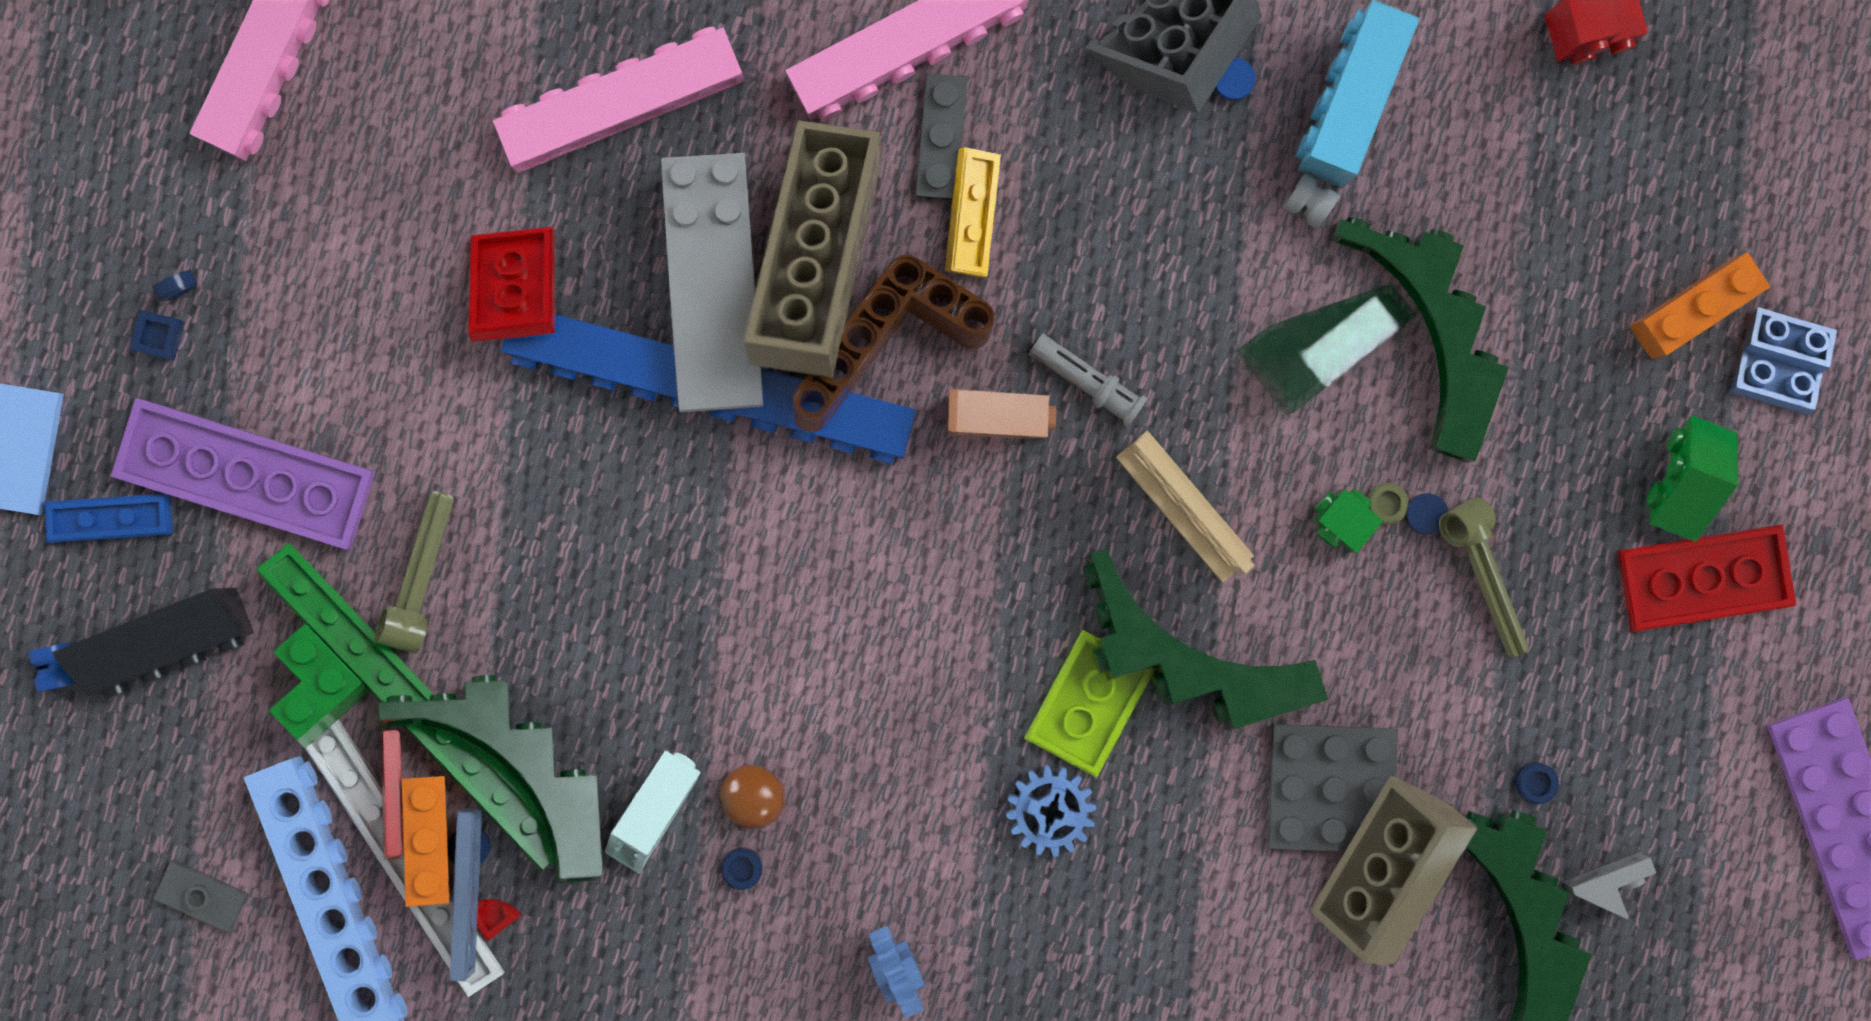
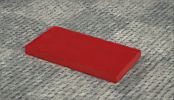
(1706, 578)

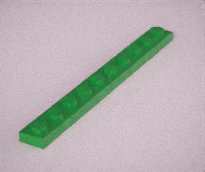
(388, 676)

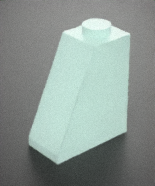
(652, 810)

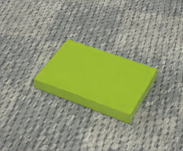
(1084, 710)

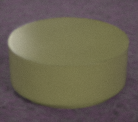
(1389, 502)

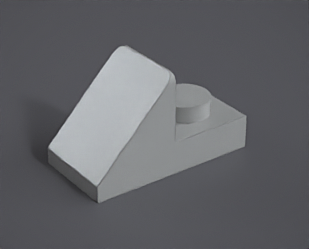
(1602, 884)

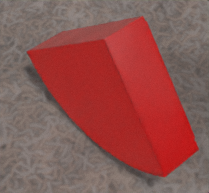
(495, 916)

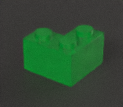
(1697, 479)
(324, 690)

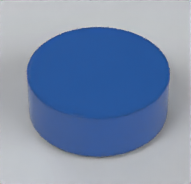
(1236, 81)

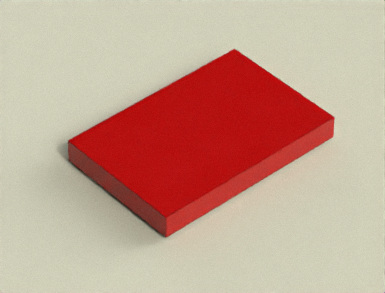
(512, 284)

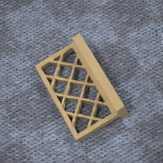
(1185, 507)

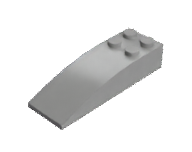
(710, 280)

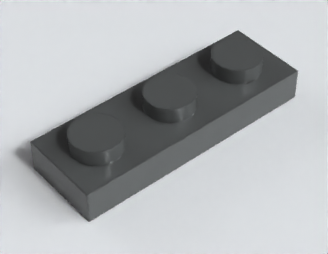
(941, 135)

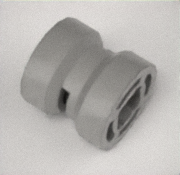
(1311, 201)

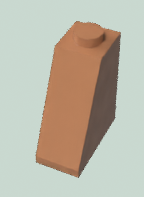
(999, 415)

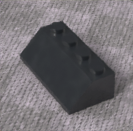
(157, 641)

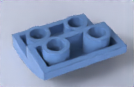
(1783, 361)

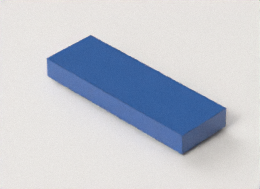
(108, 518)

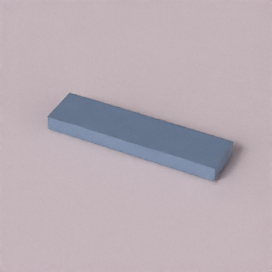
(466, 893)

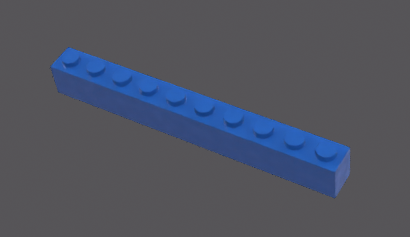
(650, 370)

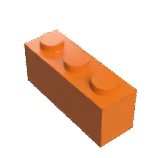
(1699, 306)
(425, 841)

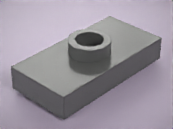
(201, 896)

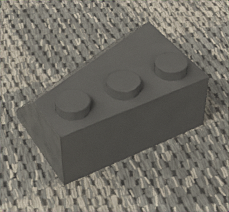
(1177, 47)

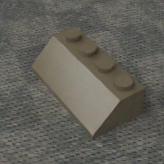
(1392, 871)

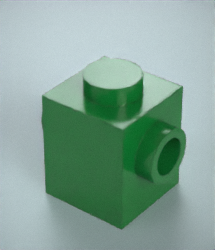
(1345, 519)

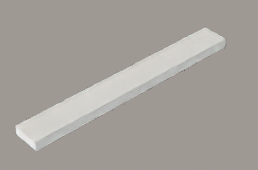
(362, 799)

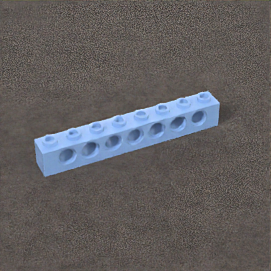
(314, 904)

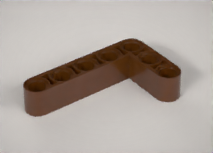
(879, 329)

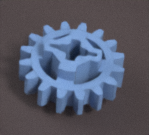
(1069, 816)
(896, 971)

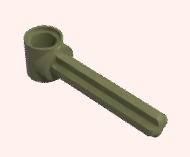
(1469, 528)
(403, 625)

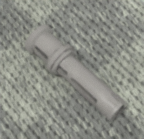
(1104, 390)

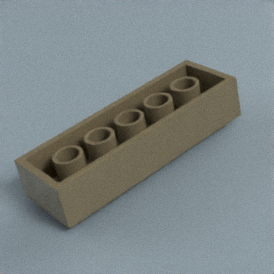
(814, 249)

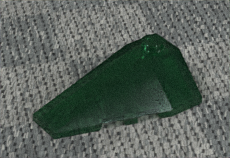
(1317, 347)

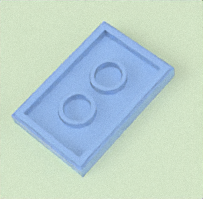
(26, 446)

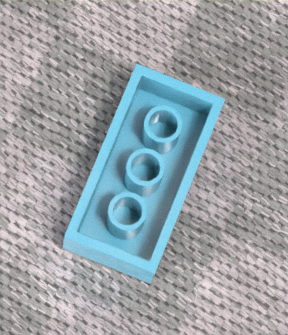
(1358, 93)

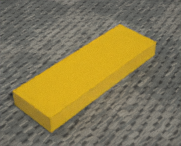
(972, 212)

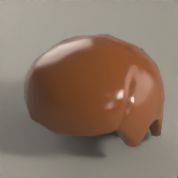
(752, 796)

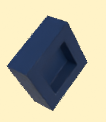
(157, 335)

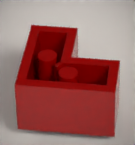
(1592, 26)

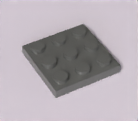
(1325, 782)

